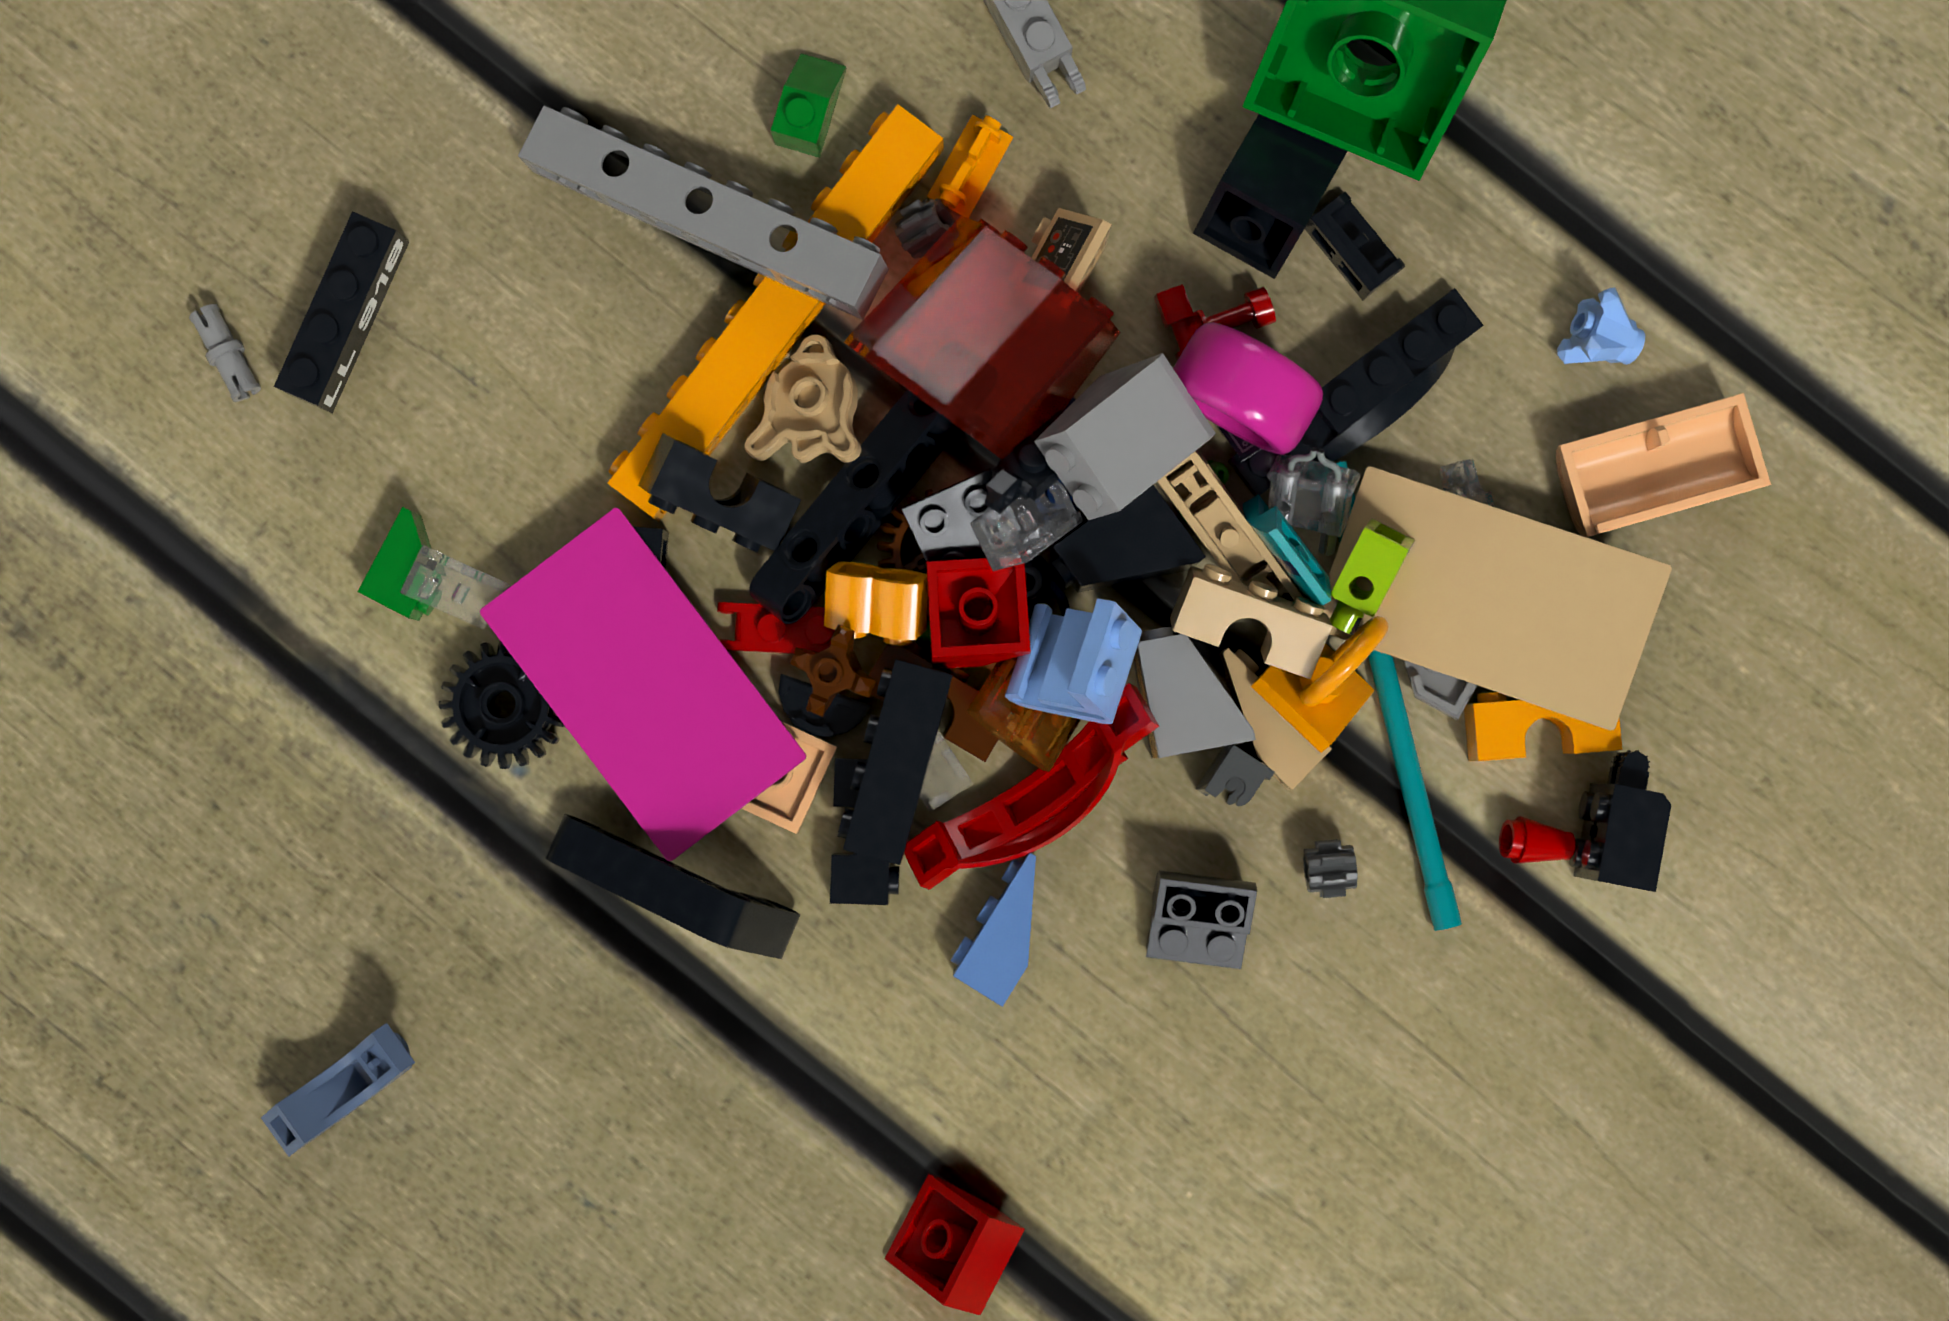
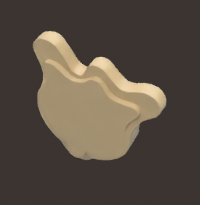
(809, 407)

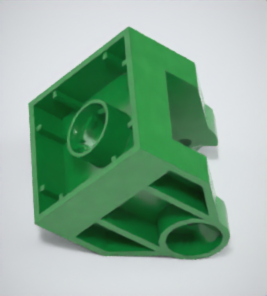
(1374, 111)

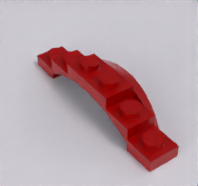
(1038, 806)

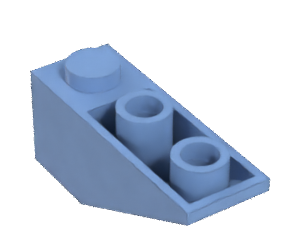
(1001, 947)

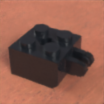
(1622, 827)

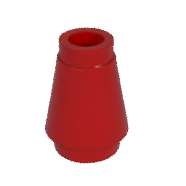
(1533, 841)

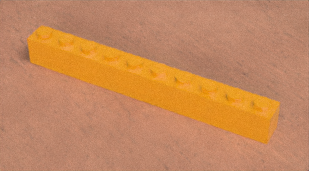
(775, 315)

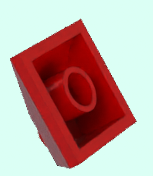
(976, 613)

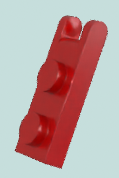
(763, 632)

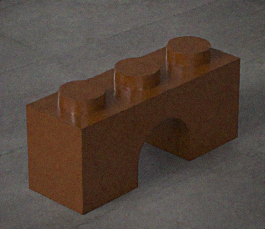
(964, 730)

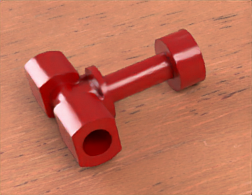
(1178, 314)

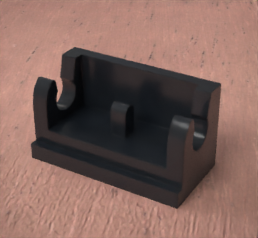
(1353, 246)

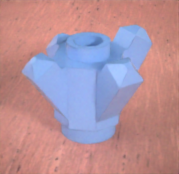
(1602, 332)

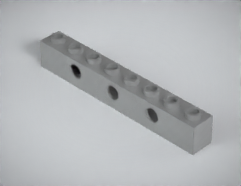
(734, 227)

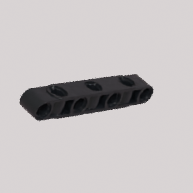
(850, 508)

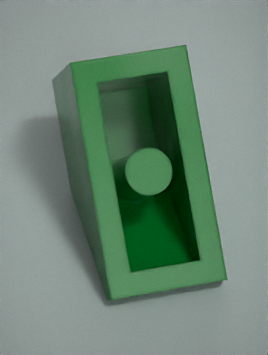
(807, 105)
(394, 564)

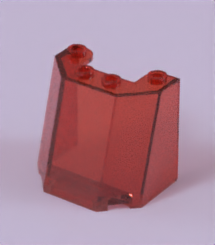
(986, 335)

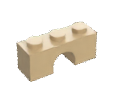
(1214, 601)

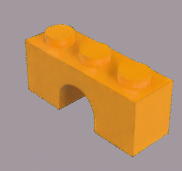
(1499, 729)

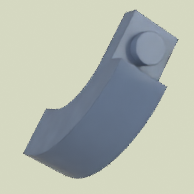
(339, 1089)

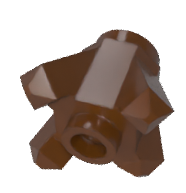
(833, 671)

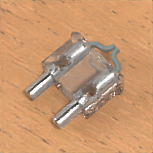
(1313, 494)

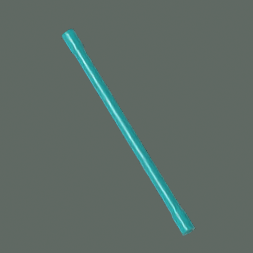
(1437, 887)

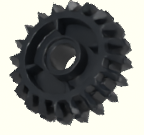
(477, 717)

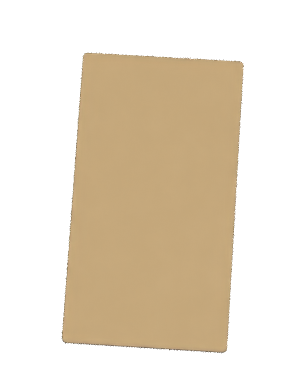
(1507, 599)

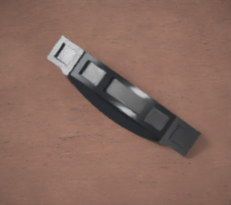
(1376, 387)

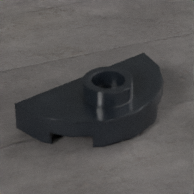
(838, 719)

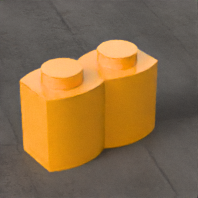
(877, 601)

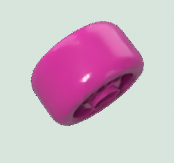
(1248, 387)

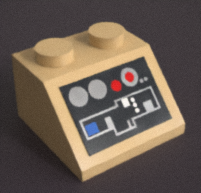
(1072, 243)

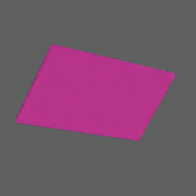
(643, 684)

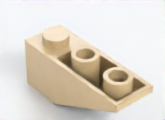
(1277, 741)

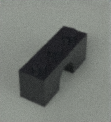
(681, 477)
(857, 876)

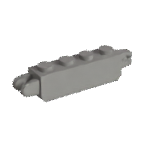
(1037, 44)

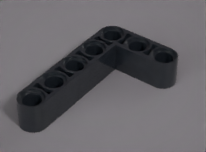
(672, 891)

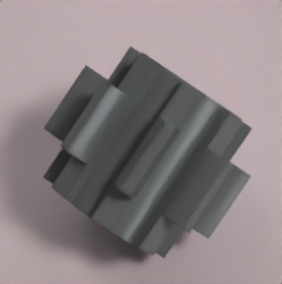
(923, 225)
(1330, 868)

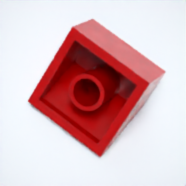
(954, 1245)

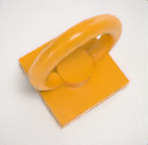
(1333, 695)

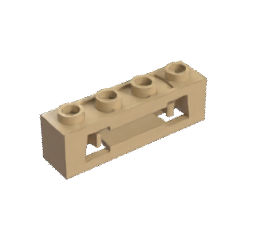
(1223, 526)

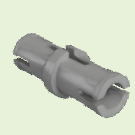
(225, 352)

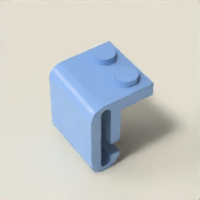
(1076, 662)

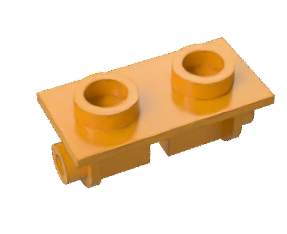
(971, 165)

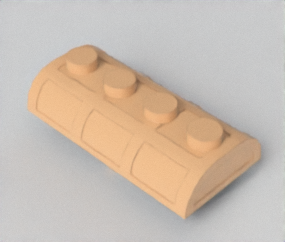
(1661, 466)

